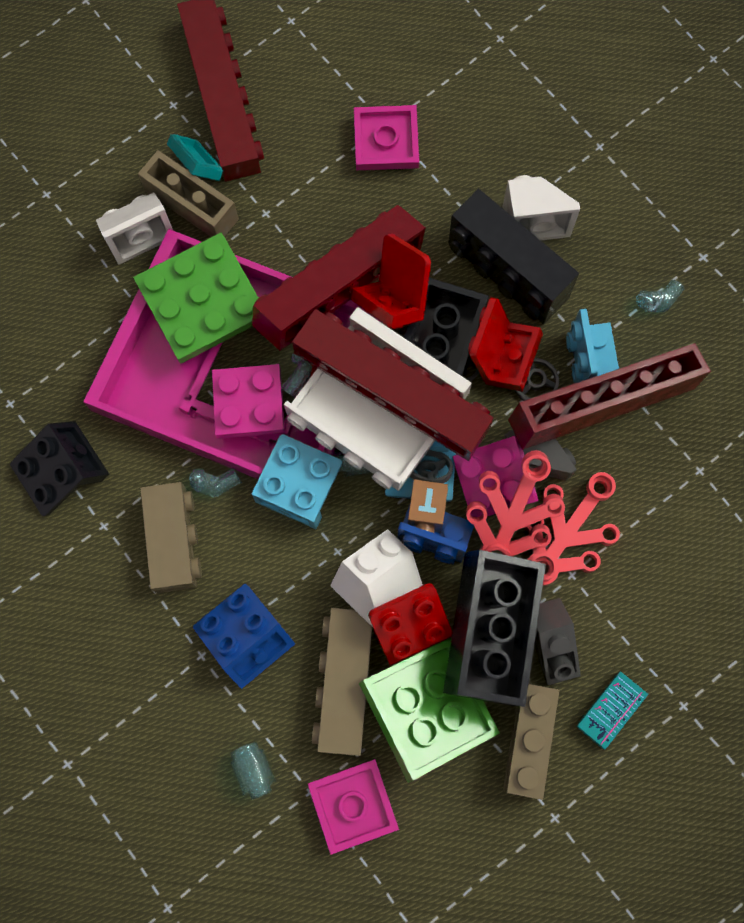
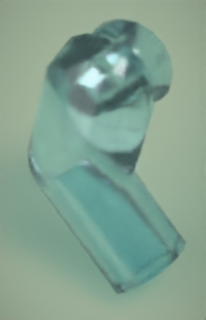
(660, 301)
(298, 377)
(211, 484)

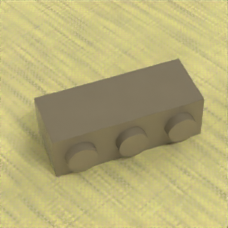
(188, 195)
(170, 537)
(531, 743)

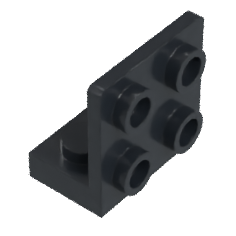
(57, 465)

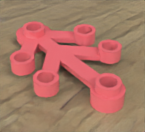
(514, 517)
(566, 533)

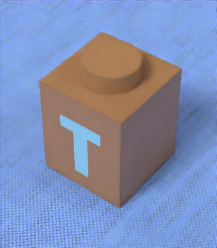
(428, 505)

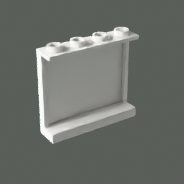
(358, 426)

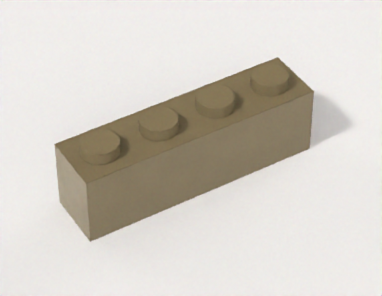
(342, 697)

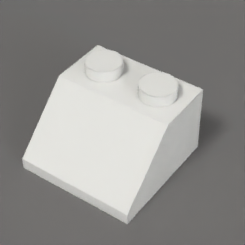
(541, 207)
(135, 227)
(376, 574)

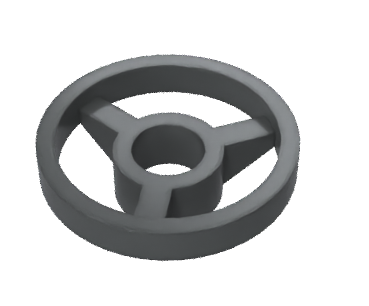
(545, 382)
(434, 468)

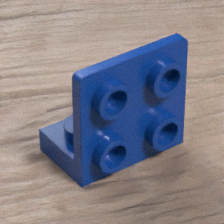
(448, 545)
(243, 636)

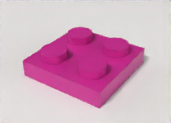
(386, 137)
(248, 401)
(500, 457)
(353, 806)

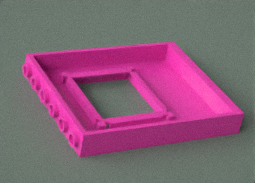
(155, 393)

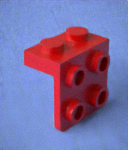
(402, 285)
(503, 349)
(410, 623)

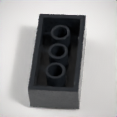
(511, 257)
(448, 324)
(494, 628)

